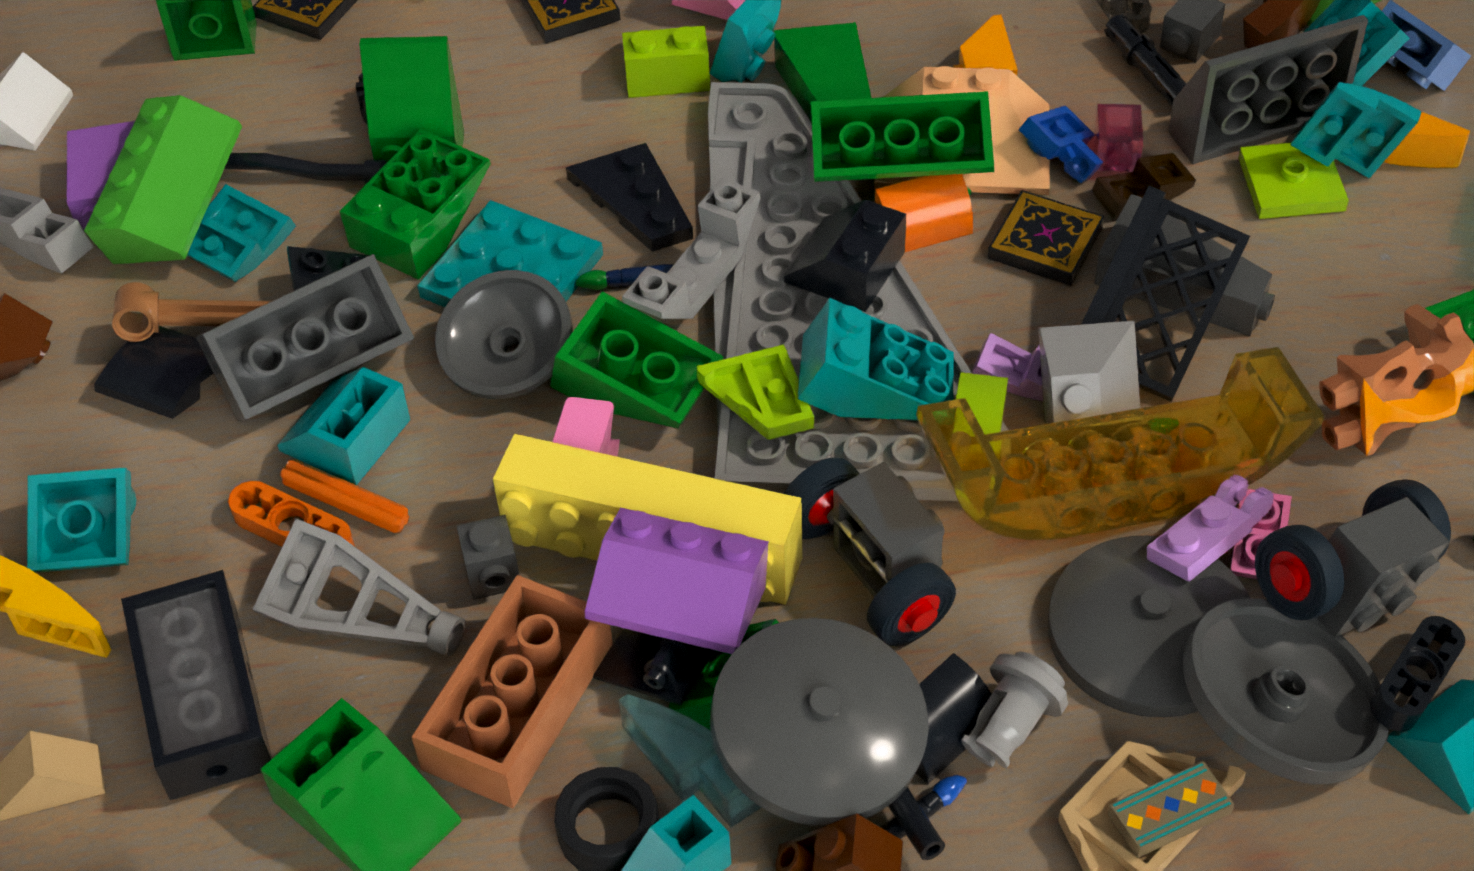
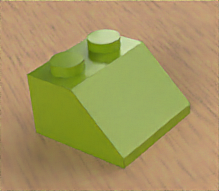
(666, 61)

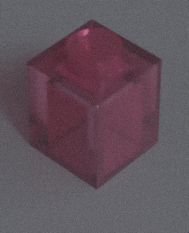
(1118, 136)

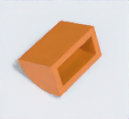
(934, 206)

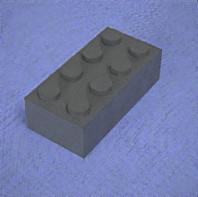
(305, 338)

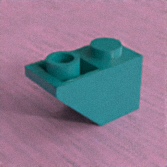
(683, 841)

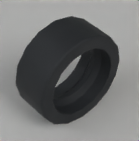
(591, 787)

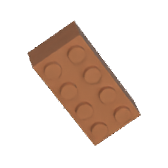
(512, 692)

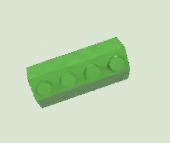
(162, 181)

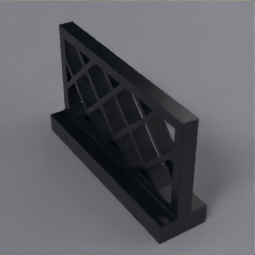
(1128, 264)

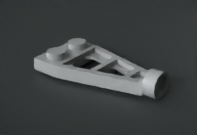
(302, 572)

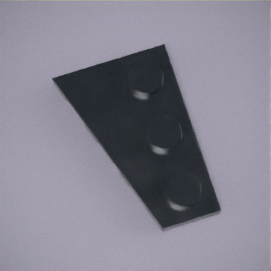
(637, 193)

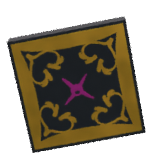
(303, 16)
(568, 17)
(1046, 237)

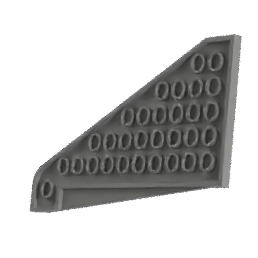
(767, 144)

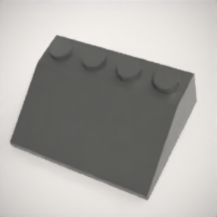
(1263, 90)

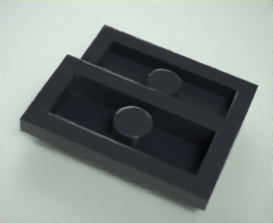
(157, 373)

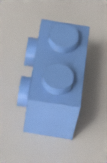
(1427, 52)

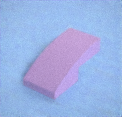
(1009, 361)

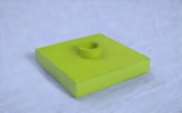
(1290, 182)

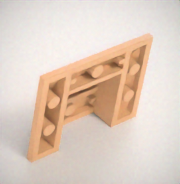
(1010, 105)

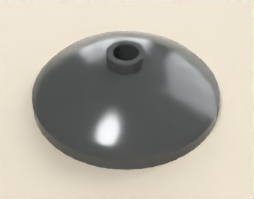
(489, 318)

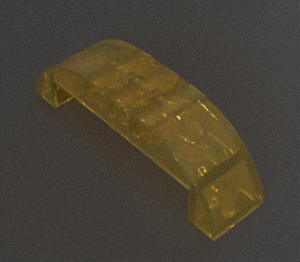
(1124, 463)

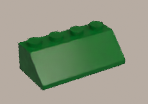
(902, 136)

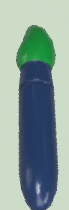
(615, 278)

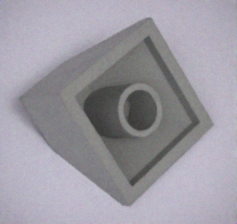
(1088, 370)

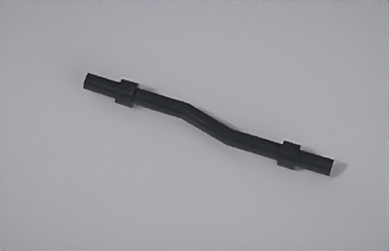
(304, 168)

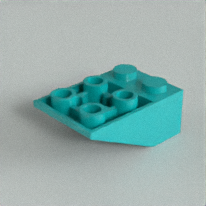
(870, 366)

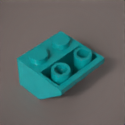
(349, 425)

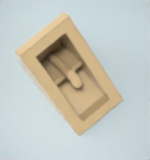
(48, 773)

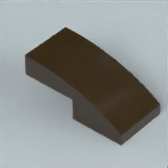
(1158, 171)

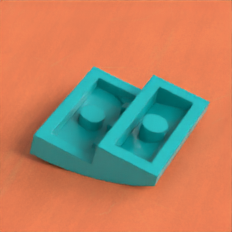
(1381, 36)
(1356, 128)
(238, 234)

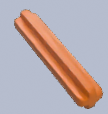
(345, 495)

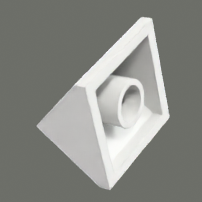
(29, 103)

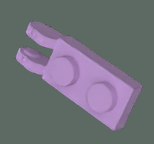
(1210, 529)

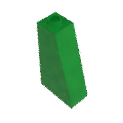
(821, 63)

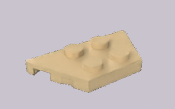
(1129, 770)

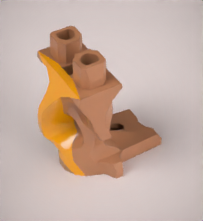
(1379, 390)

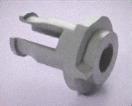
(1023, 694)

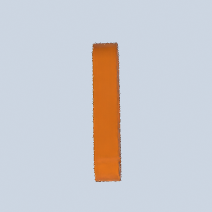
(278, 507)

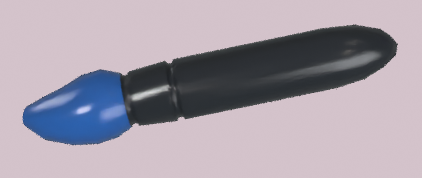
(941, 795)

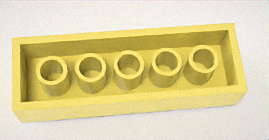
(571, 495)

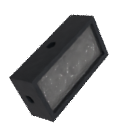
(196, 685)

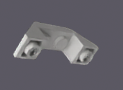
(725, 227)

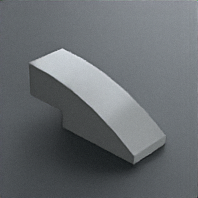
(39, 234)

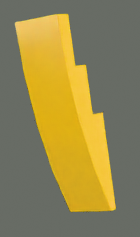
(47, 612)

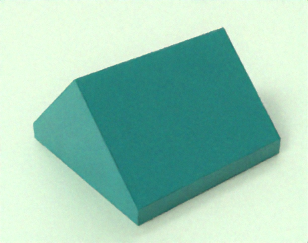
(1444, 743)

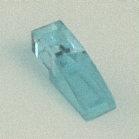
(684, 756)

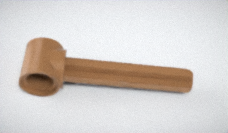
(168, 312)

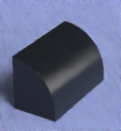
(953, 703)

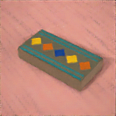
(1170, 809)

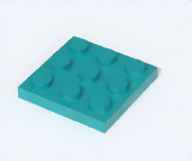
(511, 240)

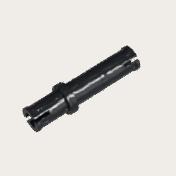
(1140, 52)

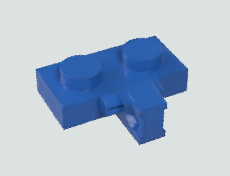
(1062, 135)

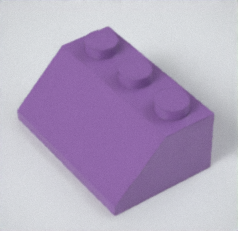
(677, 580)

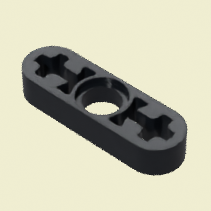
(1401, 680)

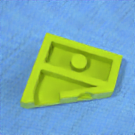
(760, 391)

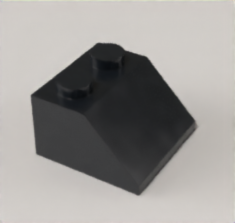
(851, 254)

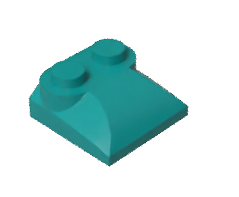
(745, 41)
(79, 519)

